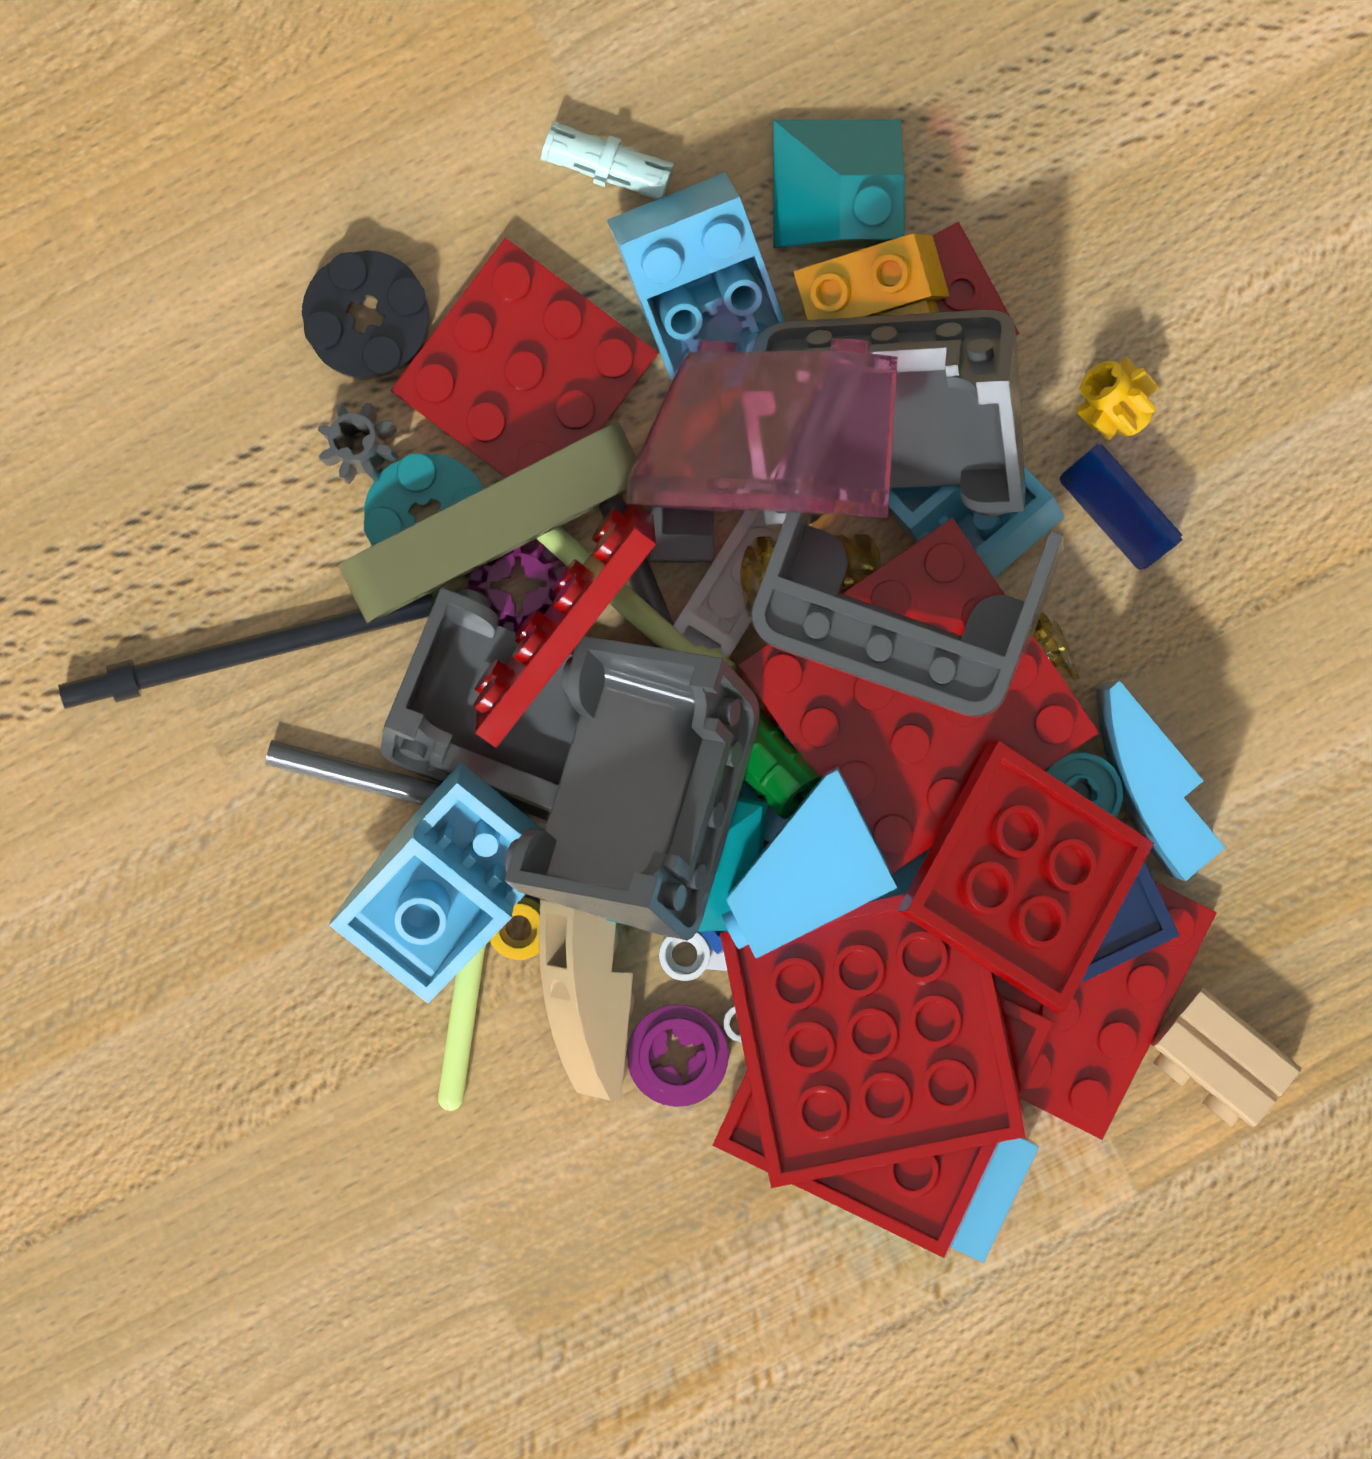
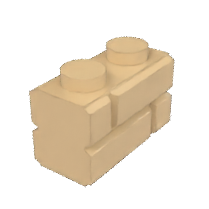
(1223, 1057)

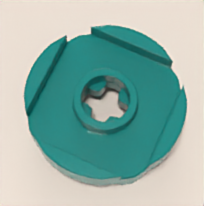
(414, 481)

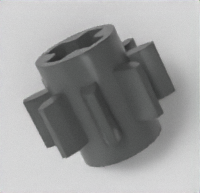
(374, 443)

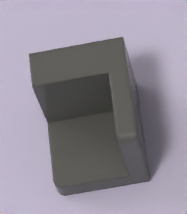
(682, 536)

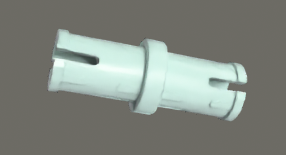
(606, 161)

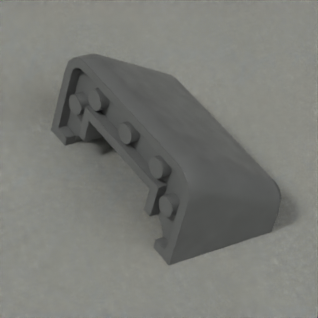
(952, 399)
(435, 716)
(642, 787)

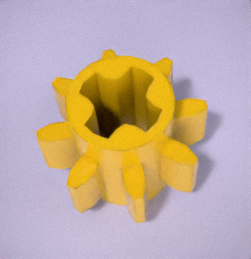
(1117, 398)

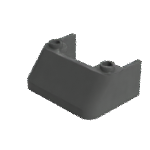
(809, 617)

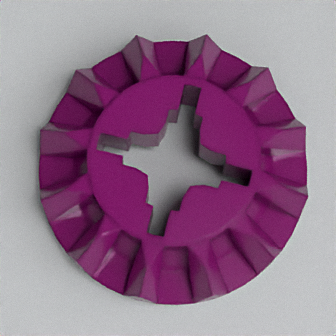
(538, 564)
(664, 1083)

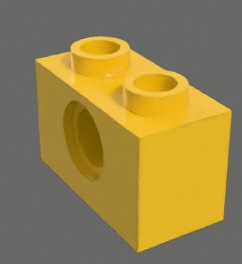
(873, 279)

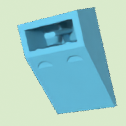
(696, 270)

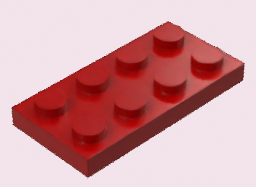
(550, 637)

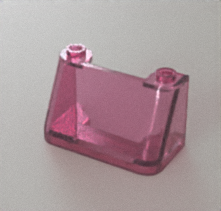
(772, 432)

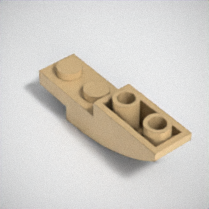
(585, 998)

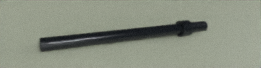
(126, 680)

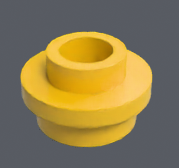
(524, 948)

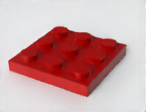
(522, 365)
(1025, 876)

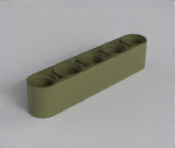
(490, 523)

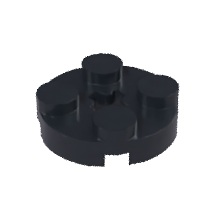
(352, 280)

